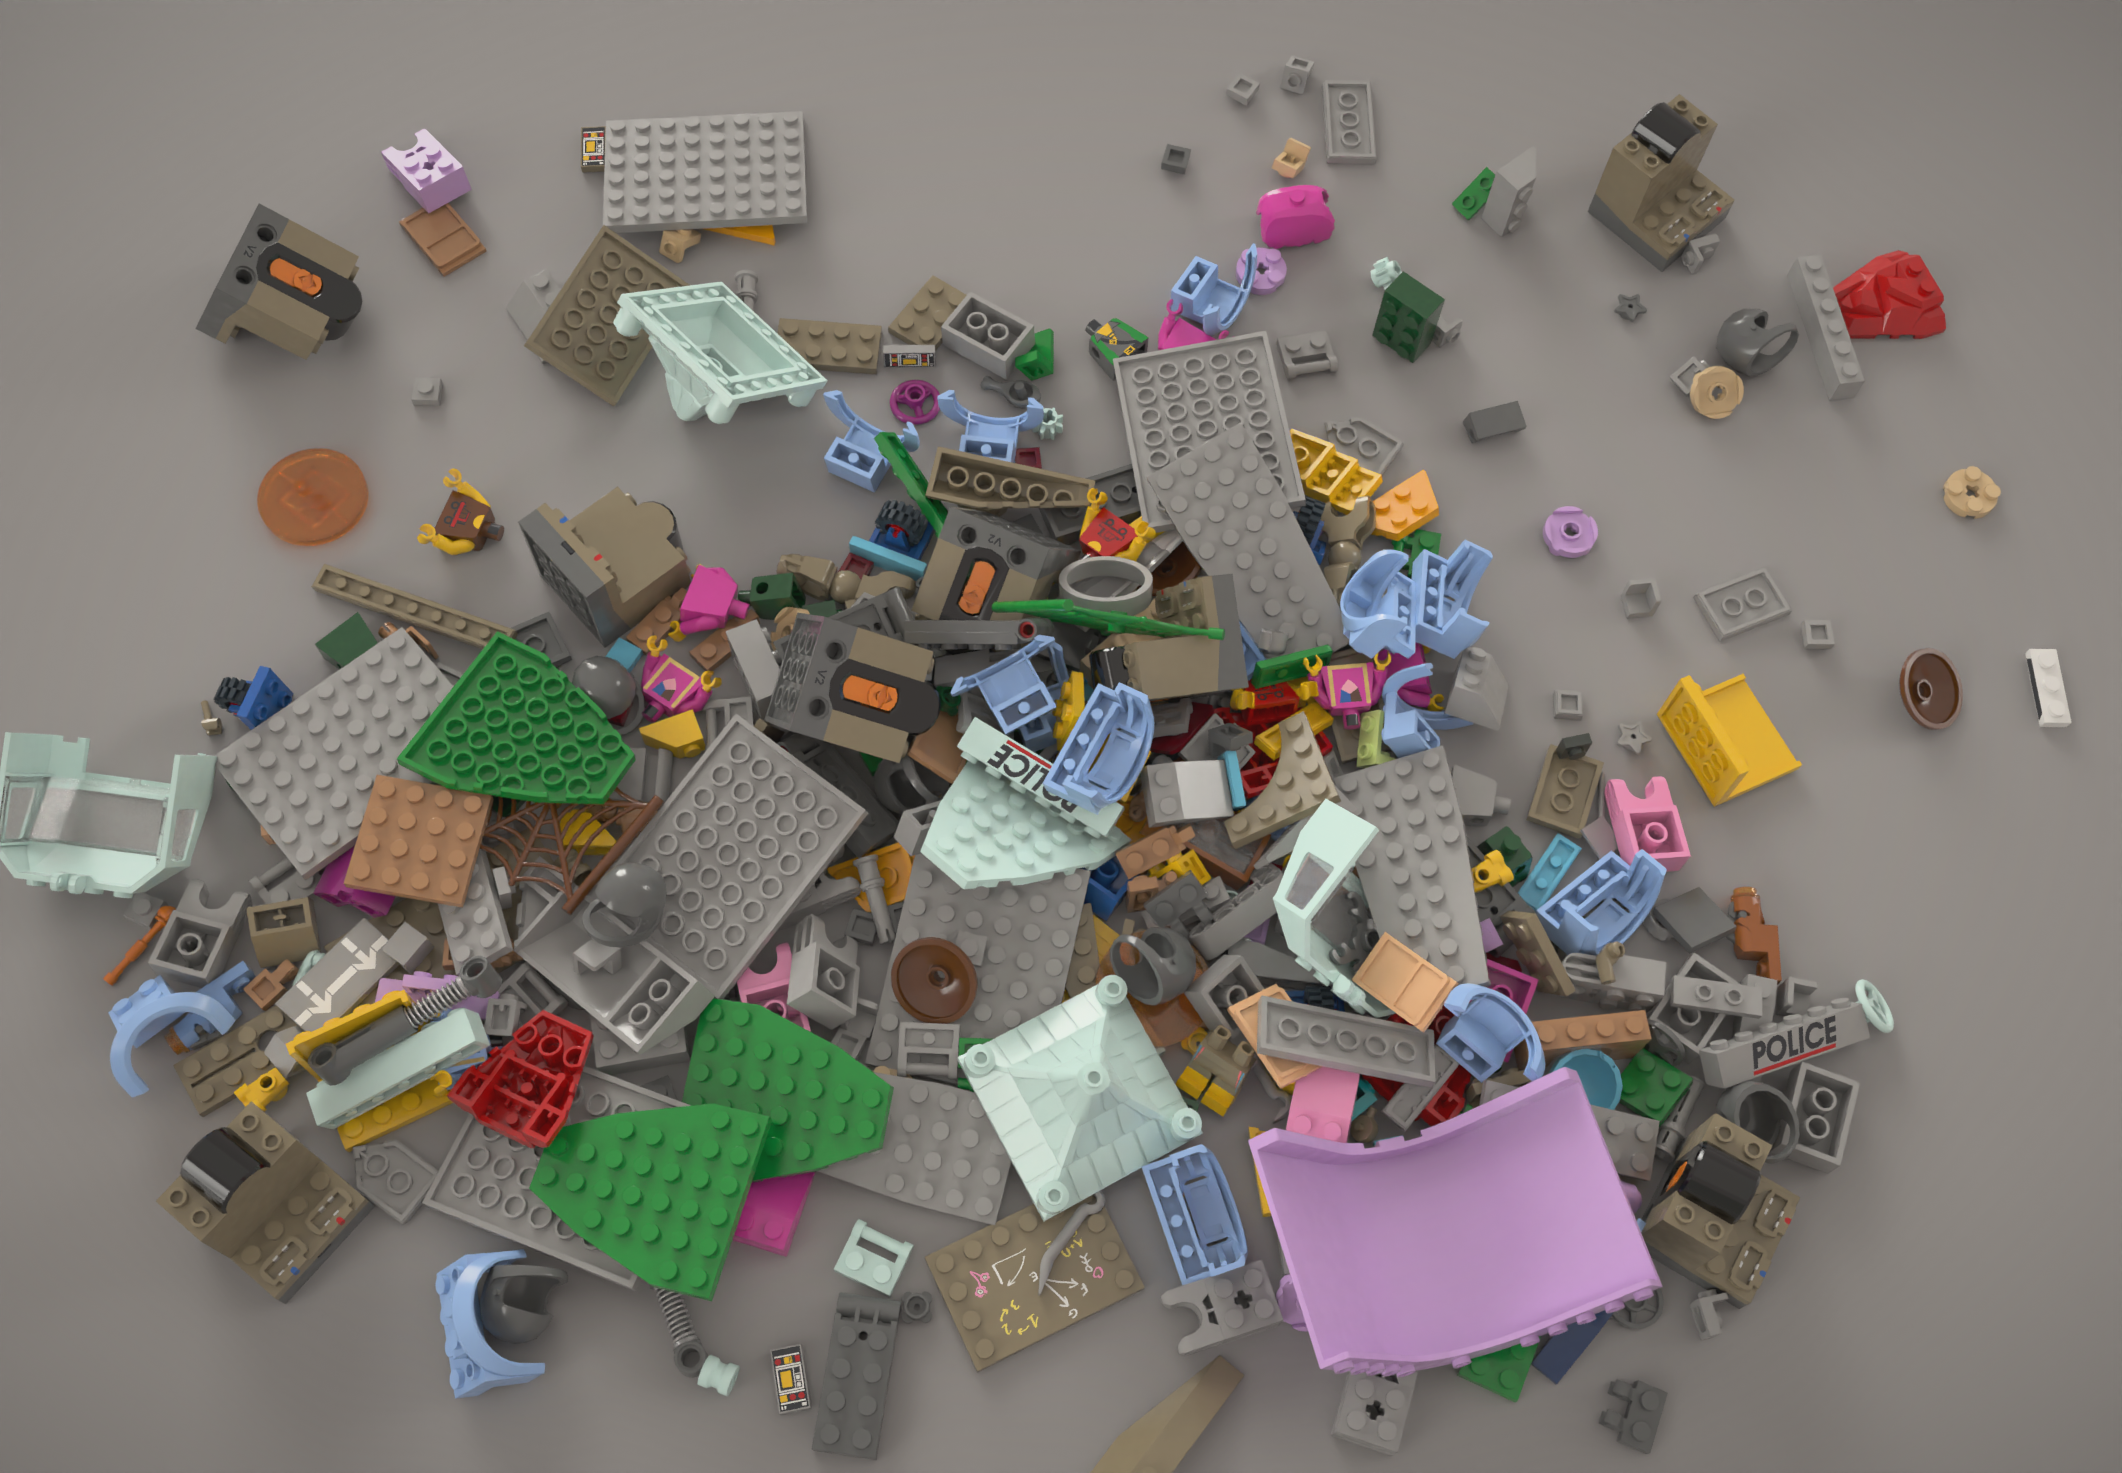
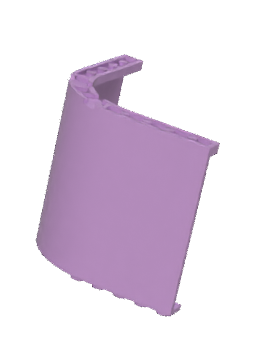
(1458, 1235)

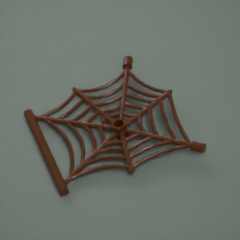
(602, 867)

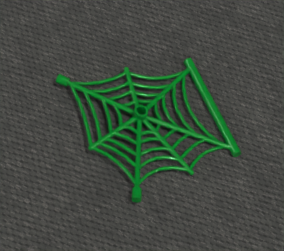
(1113, 622)

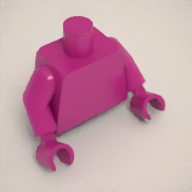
(1180, 332)

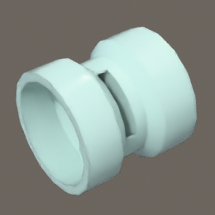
(718, 1375)

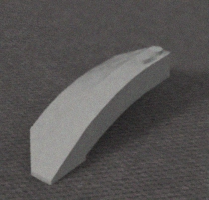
(637, 1003)

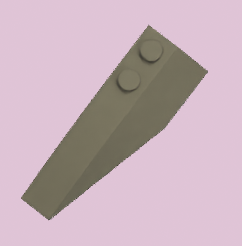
(1001, 484)
(1171, 1428)

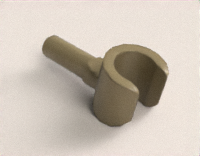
(212, 725)

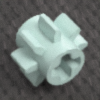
(1385, 272)
(1050, 425)

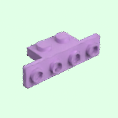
(422, 983)

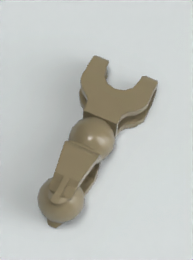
(1346, 539)
(820, 579)

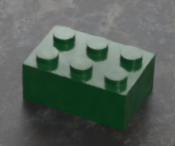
(1408, 317)

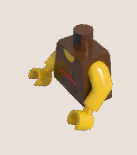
(463, 522)

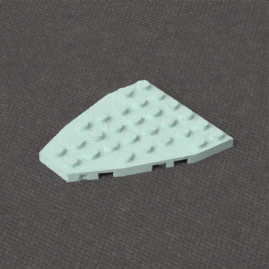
(998, 834)

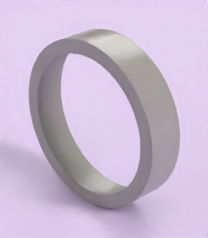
(1108, 566)

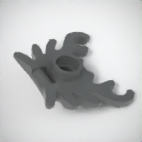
(1362, 937)

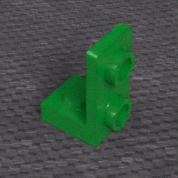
(1475, 195)
(1040, 359)

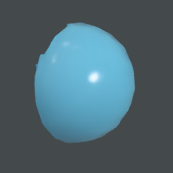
(1597, 1074)

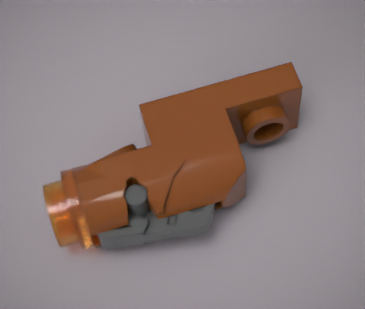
(1752, 937)

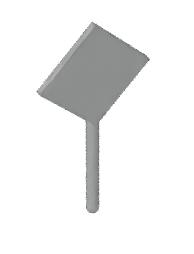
(1599, 833)

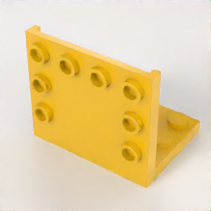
(1725, 737)
(395, 1112)

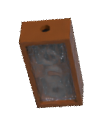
(1217, 852)

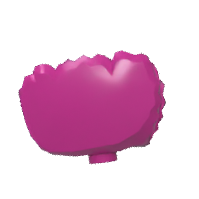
(1295, 216)

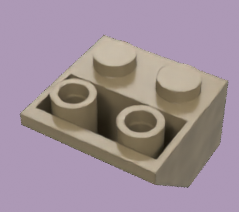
(283, 931)

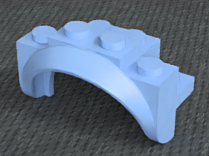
(1380, 621)

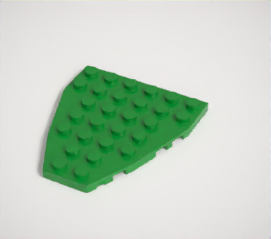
(519, 733)
(816, 1093)
(657, 1188)

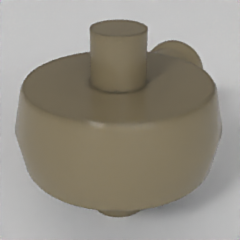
(1364, 1127)

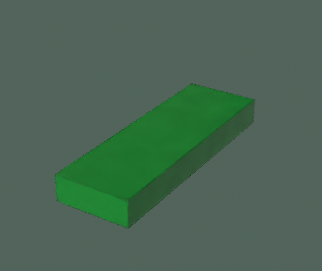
(1288, 666)

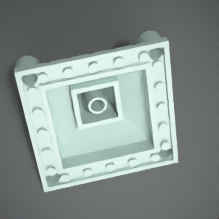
(715, 350)
(1079, 1097)

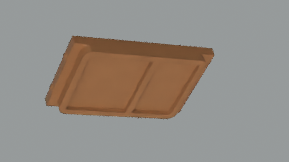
(443, 238)
(939, 749)

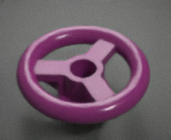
(913, 390)

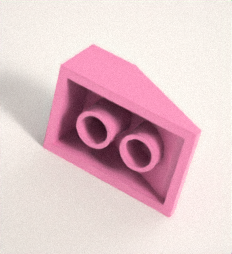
(1324, 1104)

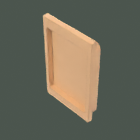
(1404, 982)
(1246, 1017)

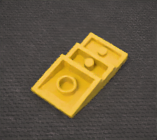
(1330, 474)

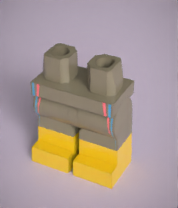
(1225, 1061)

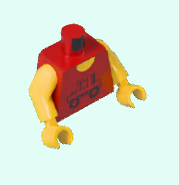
(1108, 535)
(1271, 702)

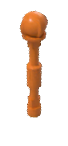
(138, 948)

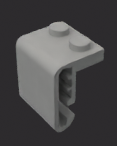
(647, 776)

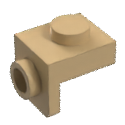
(1292, 159)
(676, 241)

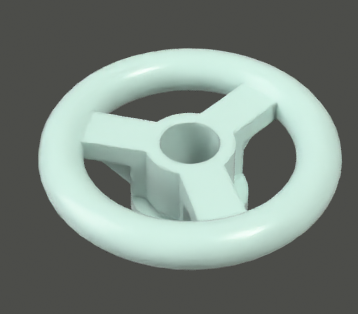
(1874, 1006)

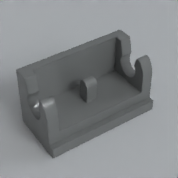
(1494, 421)

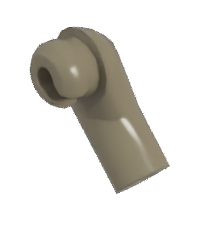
(1606, 959)

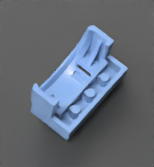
(1444, 622)
(1121, 757)
(1611, 877)
(1211, 1210)
(471, 1359)

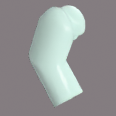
(310, 960)

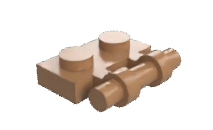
(1143, 888)

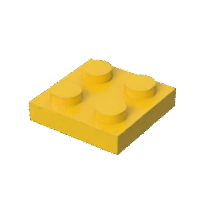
(1068, 708)

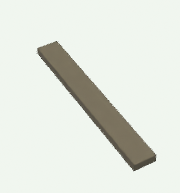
(407, 607)

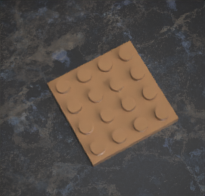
(419, 841)

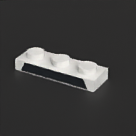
(2048, 688)

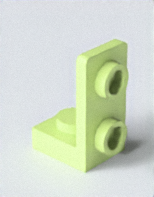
(1370, 740)

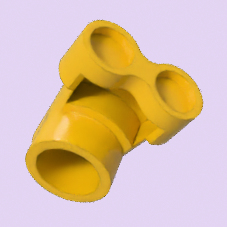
(1492, 871)
(258, 1091)

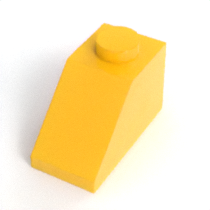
(677, 734)
(599, 845)

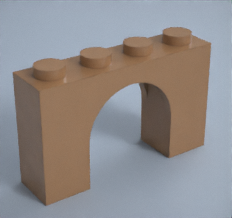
(1616, 1034)

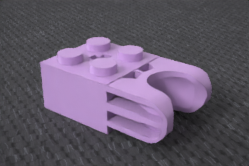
(428, 172)

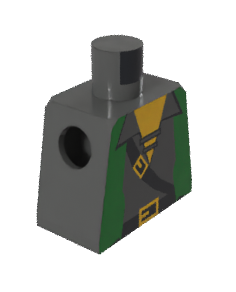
(1114, 341)

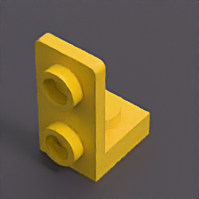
(1180, 865)

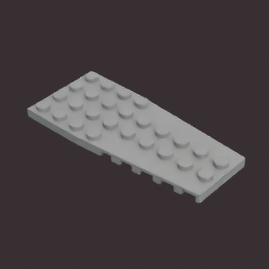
(1244, 527)
(1419, 862)
(934, 1153)

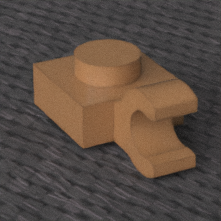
(269, 987)

